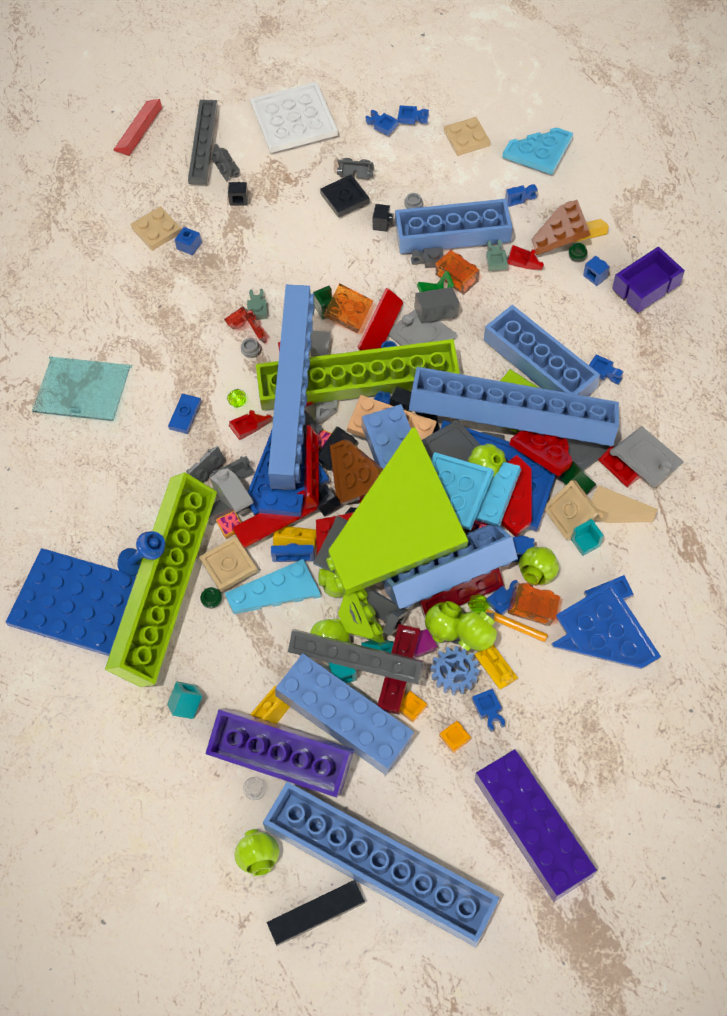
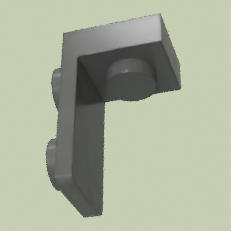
(386, 611)

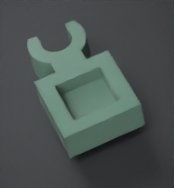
(496, 257)
(257, 304)

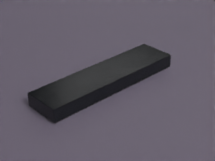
(315, 912)

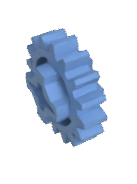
(461, 675)

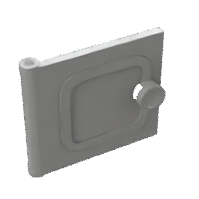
(418, 331)
(645, 455)

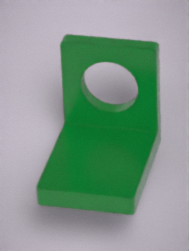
(423, 286)

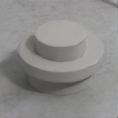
(413, 200)
(250, 347)

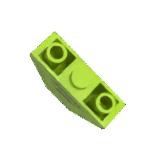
(359, 618)

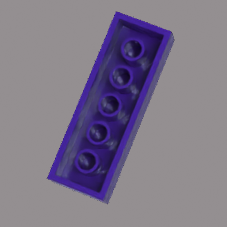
(280, 752)
(535, 825)

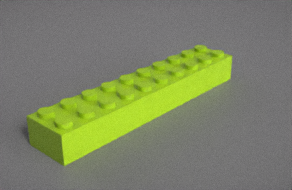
(362, 372)
(161, 583)

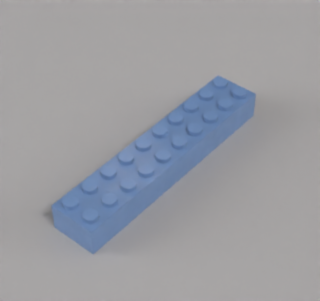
(291, 388)
(515, 406)
(381, 864)

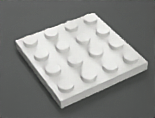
(293, 117)

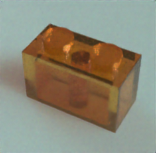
(461, 271)
(534, 604)

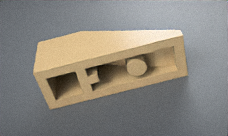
(620, 508)

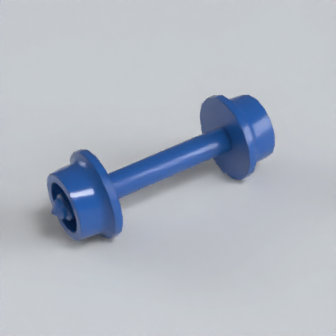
(148, 545)

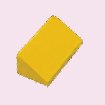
(596, 228)
(295, 535)
(270, 708)

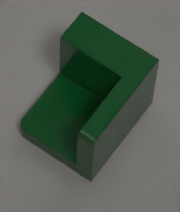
(322, 299)
(576, 473)

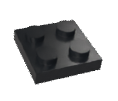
(344, 195)

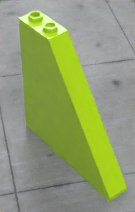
(398, 523)

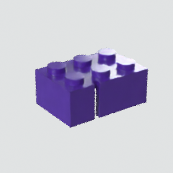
(648, 279)

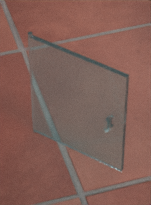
(81, 388)

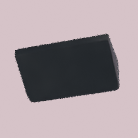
(336, 436)

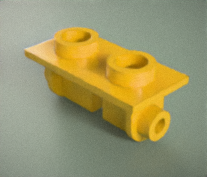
(496, 667)

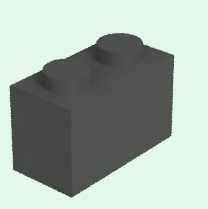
(436, 304)

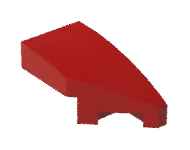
(523, 258)
(248, 424)

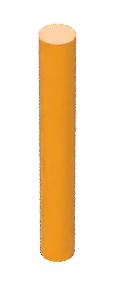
(519, 626)

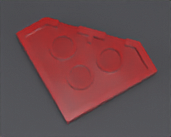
(544, 449)
(519, 509)

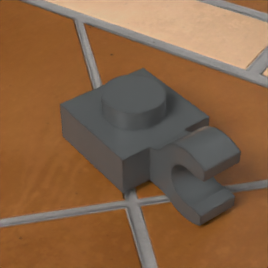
(428, 257)

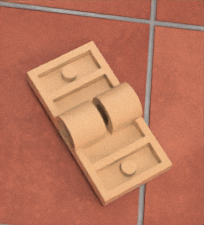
(367, 406)

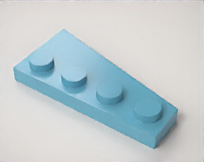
(278, 587)

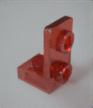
(239, 318)

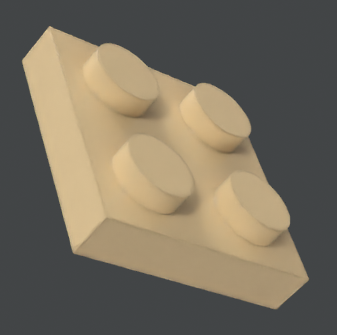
(466, 136)
(156, 228)
(570, 509)
(228, 564)

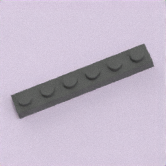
(203, 142)
(355, 656)

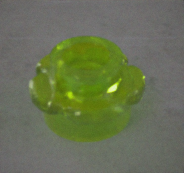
(236, 398)
(478, 603)

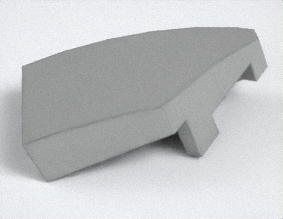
(320, 343)
(325, 410)

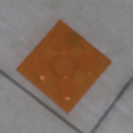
(348, 308)

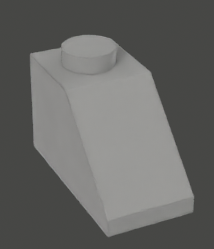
(230, 490)

